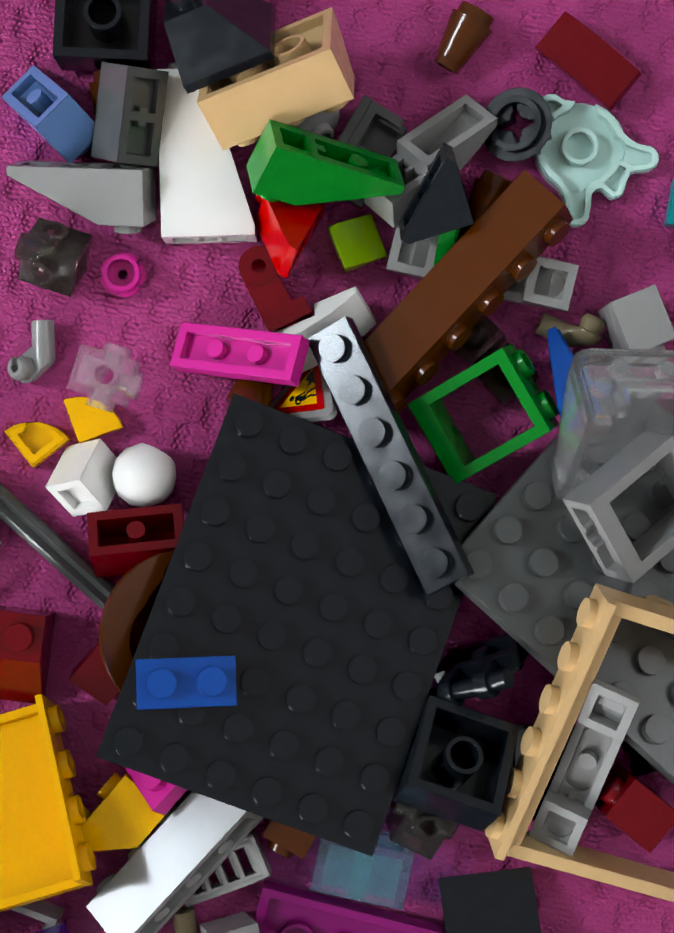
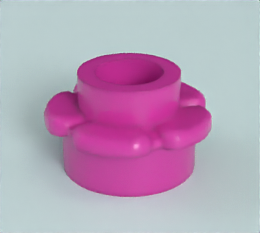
(122, 262)

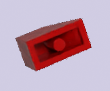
(286, 230)

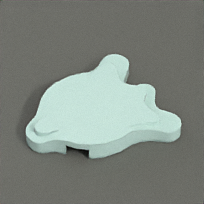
(589, 156)

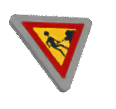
(308, 401)

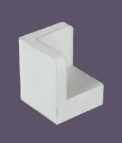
(84, 478)

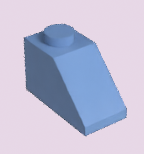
(51, 114)

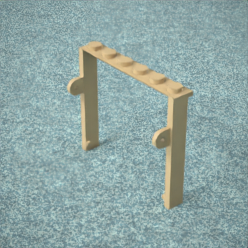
(545, 741)

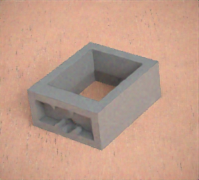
(598, 522)

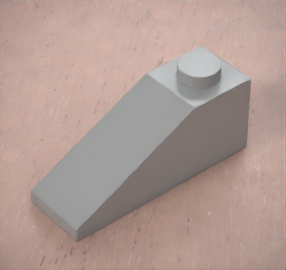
(100, 192)

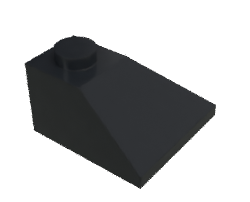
(218, 38)

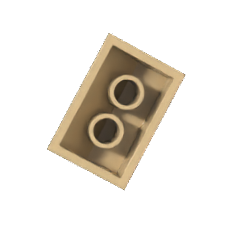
(303, 79)

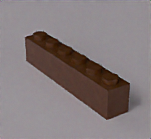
(466, 285)

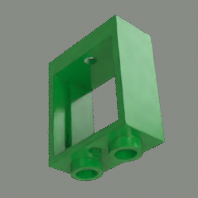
(444, 433)

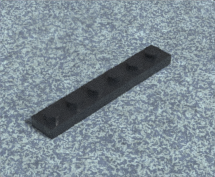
(390, 456)

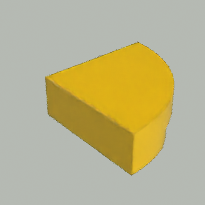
(90, 421)
(37, 440)

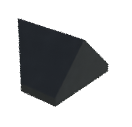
(439, 201)

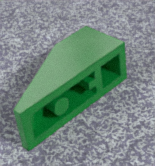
(315, 169)

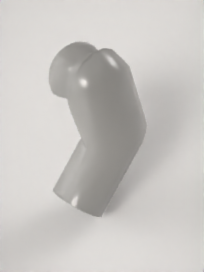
(38, 357)

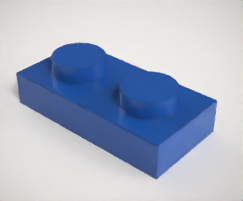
(186, 682)

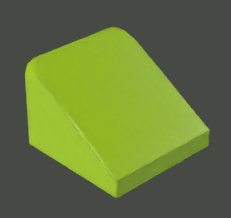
(357, 242)

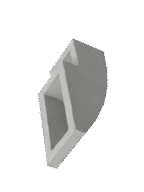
(460, 125)

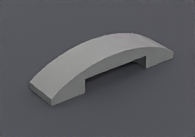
(546, 287)
(584, 766)

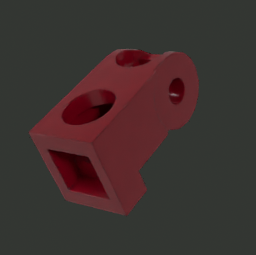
(269, 292)

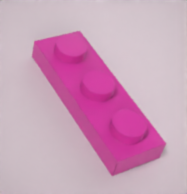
(240, 353)

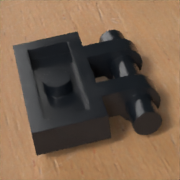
(478, 669)

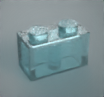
(362, 877)

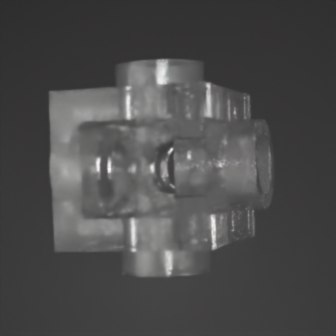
(94, 364)

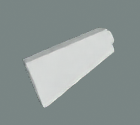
(198, 179)

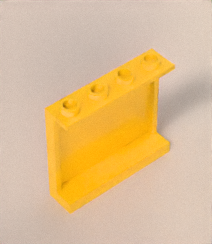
(38, 810)

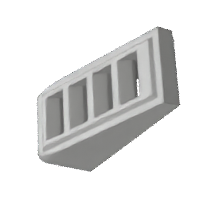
(260, 870)

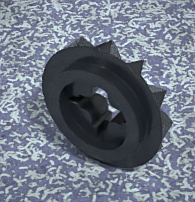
(531, 109)

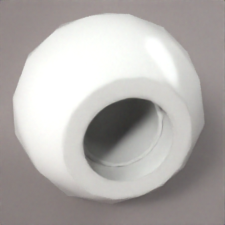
(144, 475)

